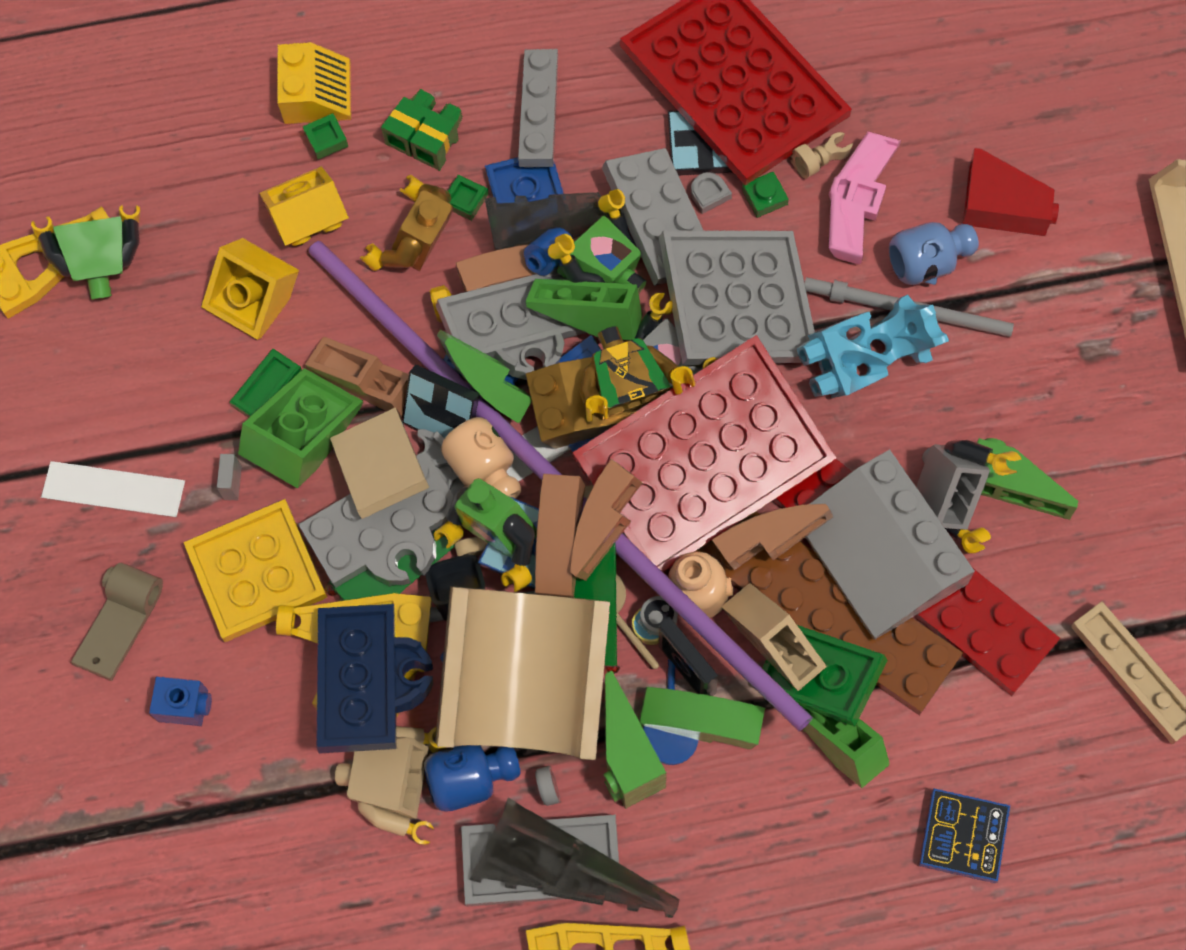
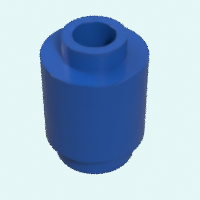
(537, 254)

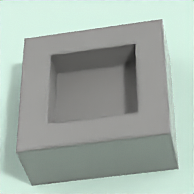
(229, 477)

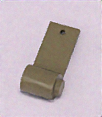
(129, 604)

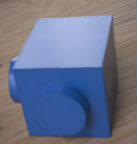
(180, 701)

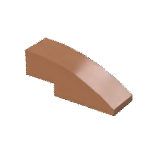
(493, 268)
(360, 374)
(601, 518)
(556, 530)
(771, 531)

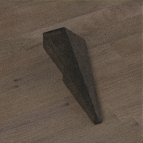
(525, 221)
(542, 856)

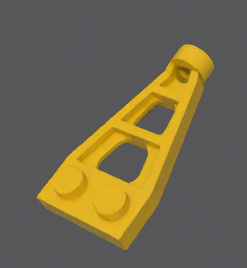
(15, 290)
(411, 617)
(566, 935)

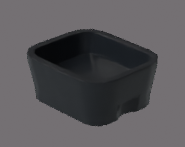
(455, 572)

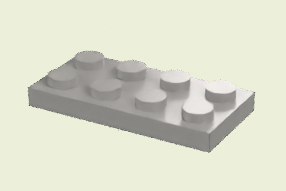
(652, 203)
(595, 831)

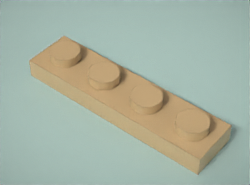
(1134, 670)

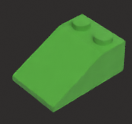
(295, 427)
(631, 760)

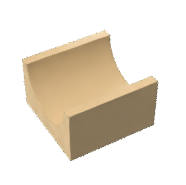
(522, 671)

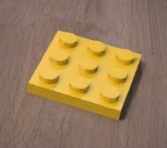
(253, 569)

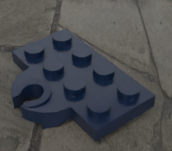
(364, 679)

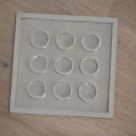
(736, 288)

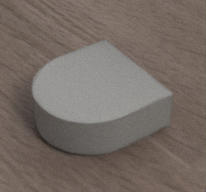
(709, 191)

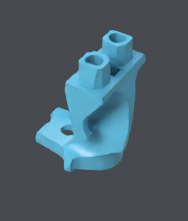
(904, 331)

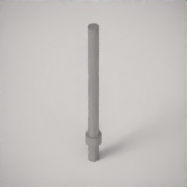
(841, 291)

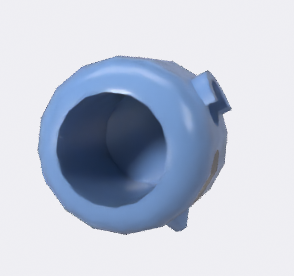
(930, 251)

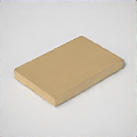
(379, 463)

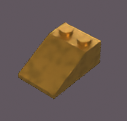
(560, 406)

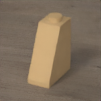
(774, 636)

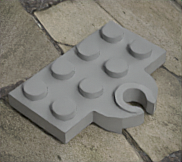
(502, 325)
(377, 543)

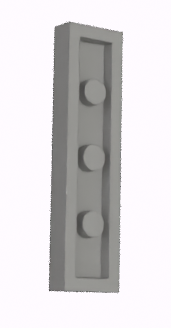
(538, 108)

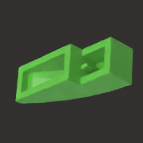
(486, 376)
(702, 717)

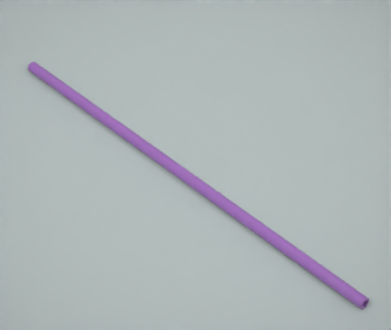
(539, 465)

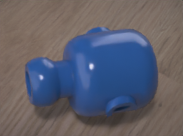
(466, 775)

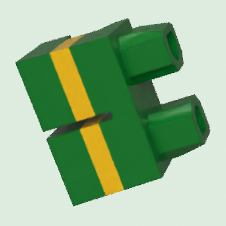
(421, 131)

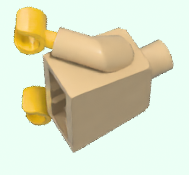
(390, 782)

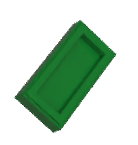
(265, 382)

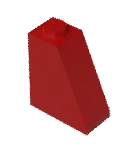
(1006, 197)

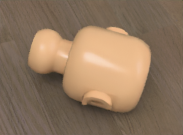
(479, 452)
(702, 581)

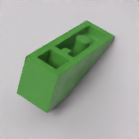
(588, 305)
(1028, 486)
(852, 749)

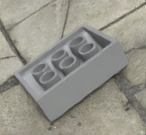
(886, 546)

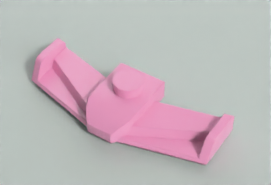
(857, 195)

